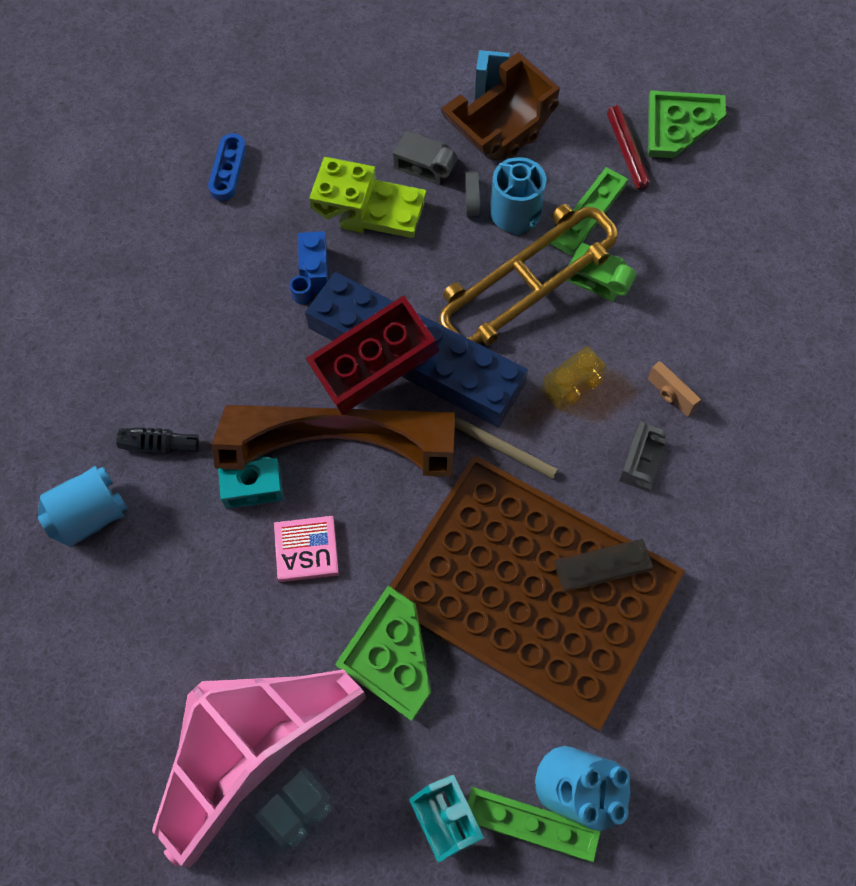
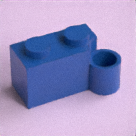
(312, 266)

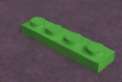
(601, 196)
(533, 825)

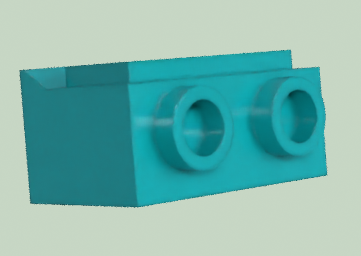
(439, 819)

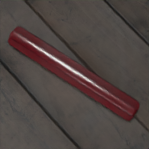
(628, 147)

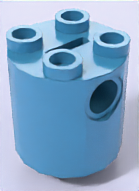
(517, 195)
(80, 507)
(583, 787)

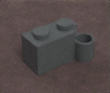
(424, 158)

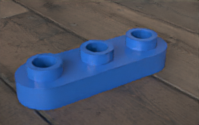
(225, 159)

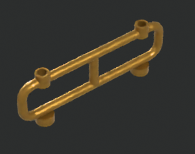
(565, 219)

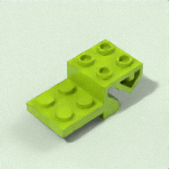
(364, 201)

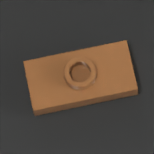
(673, 389)

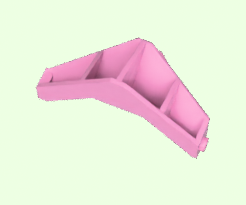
(233, 741)

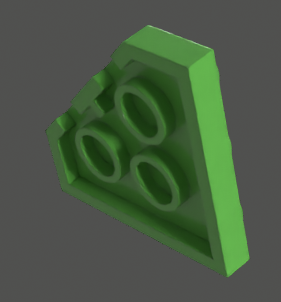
(680, 120)
(390, 654)

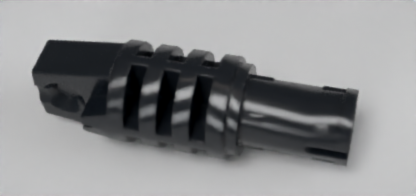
(155, 440)

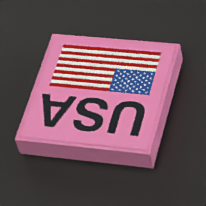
(306, 549)

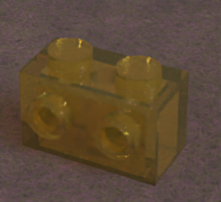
(573, 378)

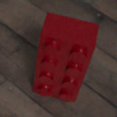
(373, 354)

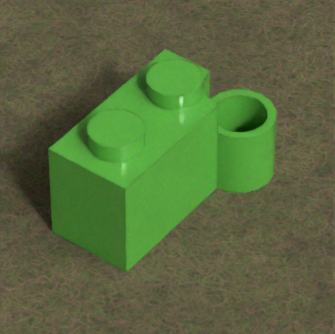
(605, 280)

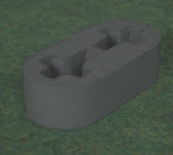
(472, 194)

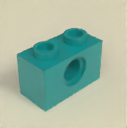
(265, 490)

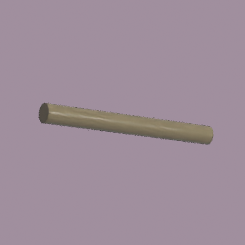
(505, 448)

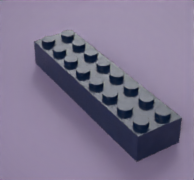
(460, 371)

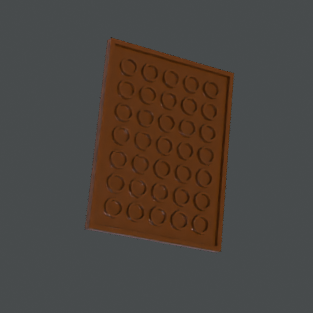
(493, 592)

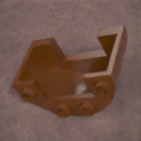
(507, 113)

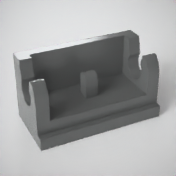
(644, 456)

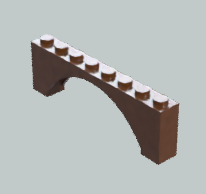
(255, 430)

